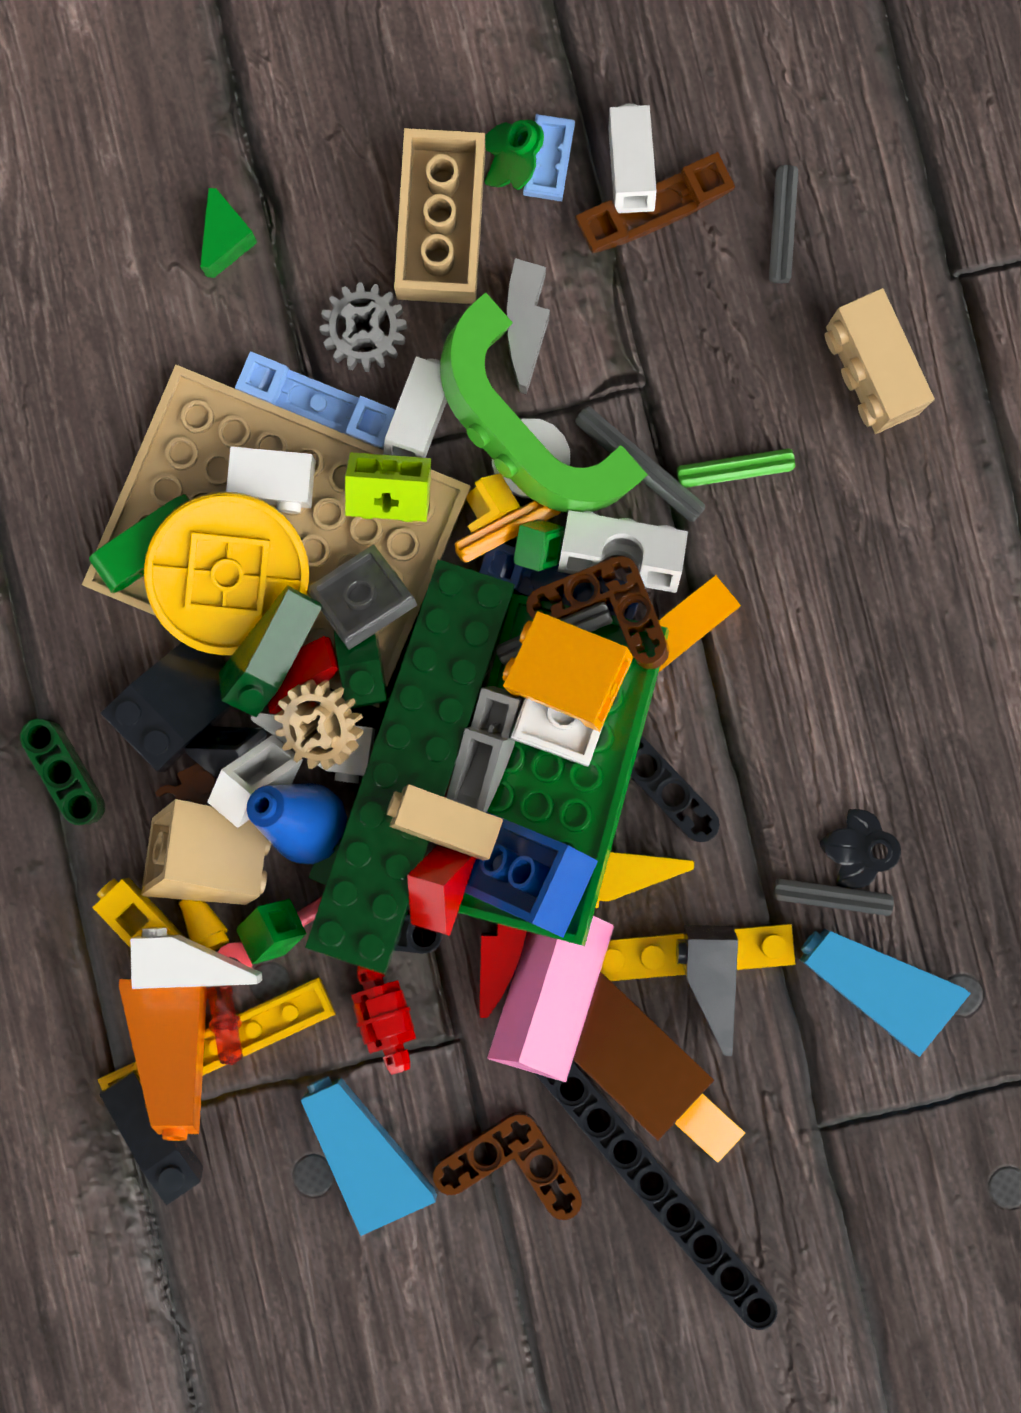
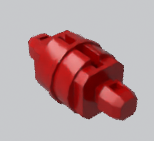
(384, 1019)

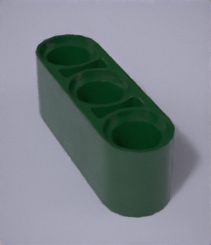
(45, 763)

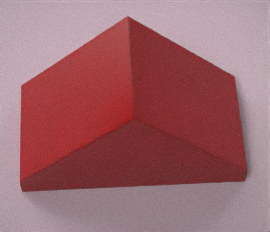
(438, 888)

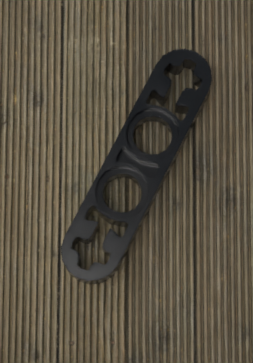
(666, 775)

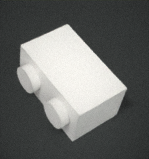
(273, 476)
(258, 767)

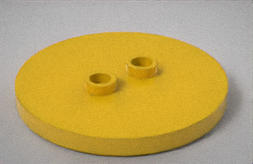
(221, 568)

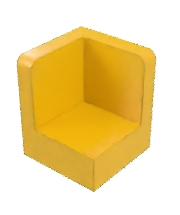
(490, 501)

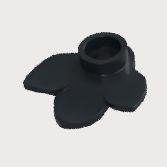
(855, 847)

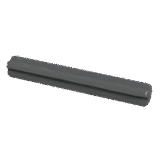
(657, 477)

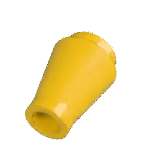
(203, 924)

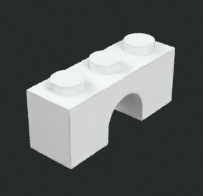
(654, 549)

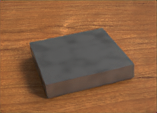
(362, 596)

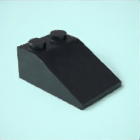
(170, 705)

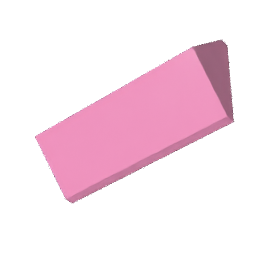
(549, 1002)

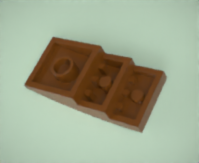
(637, 1061)

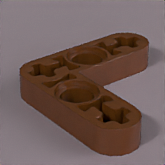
(619, 595)
(523, 1153)

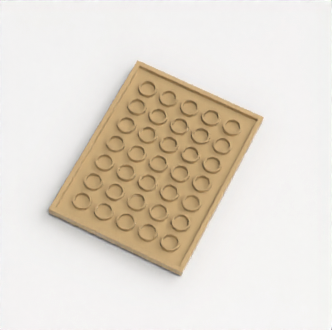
(190, 455)

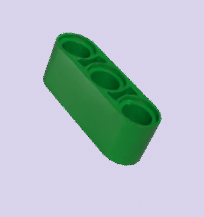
(124, 557)

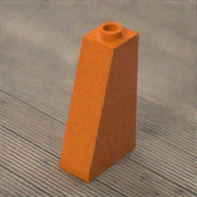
(169, 1053)

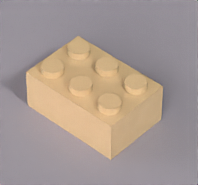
(878, 362)

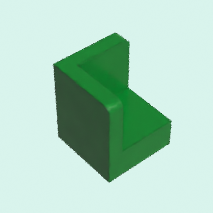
(271, 931)

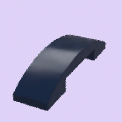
(500, 565)

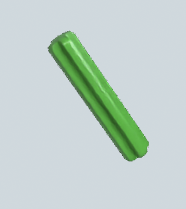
(736, 468)

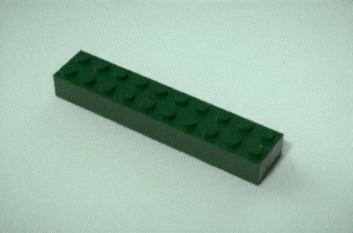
(415, 747)

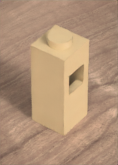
(444, 822)

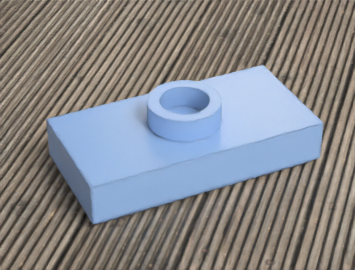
(552, 159)

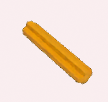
(500, 531)

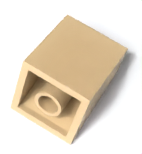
(203, 856)

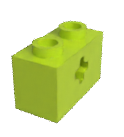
(387, 487)

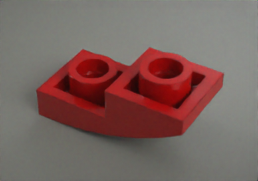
(313, 662)

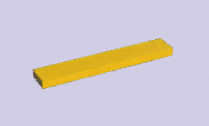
(262, 1025)

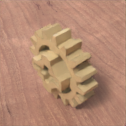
(334, 726)

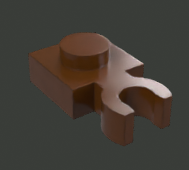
(195, 785)

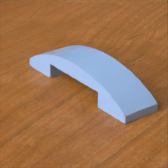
(315, 400)

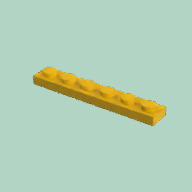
(657, 954)

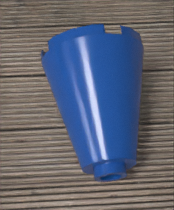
(299, 820)

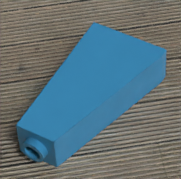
(891, 993)
(365, 1160)

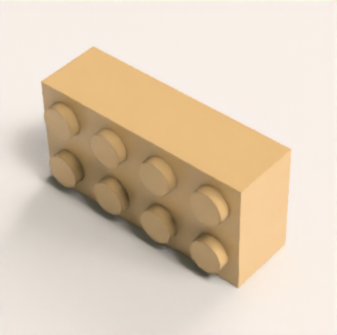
(440, 216)

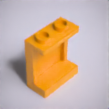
(567, 669)

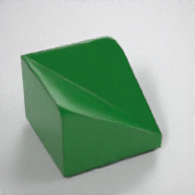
(539, 545)

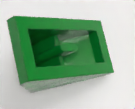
(224, 235)

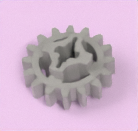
(351, 315)

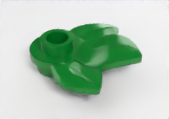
(514, 152)

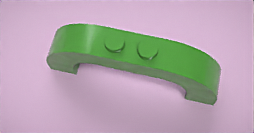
(506, 438)

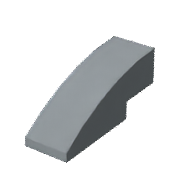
(528, 320)
(485, 749)

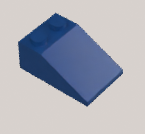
(532, 877)

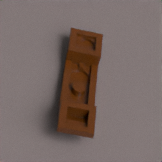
(675, 199)

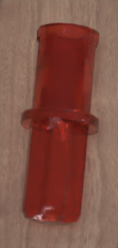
(225, 1025)

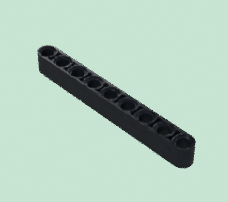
(661, 1198)

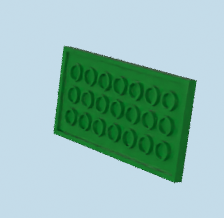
(567, 798)

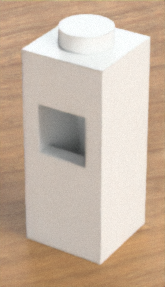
(632, 158)
(417, 411)

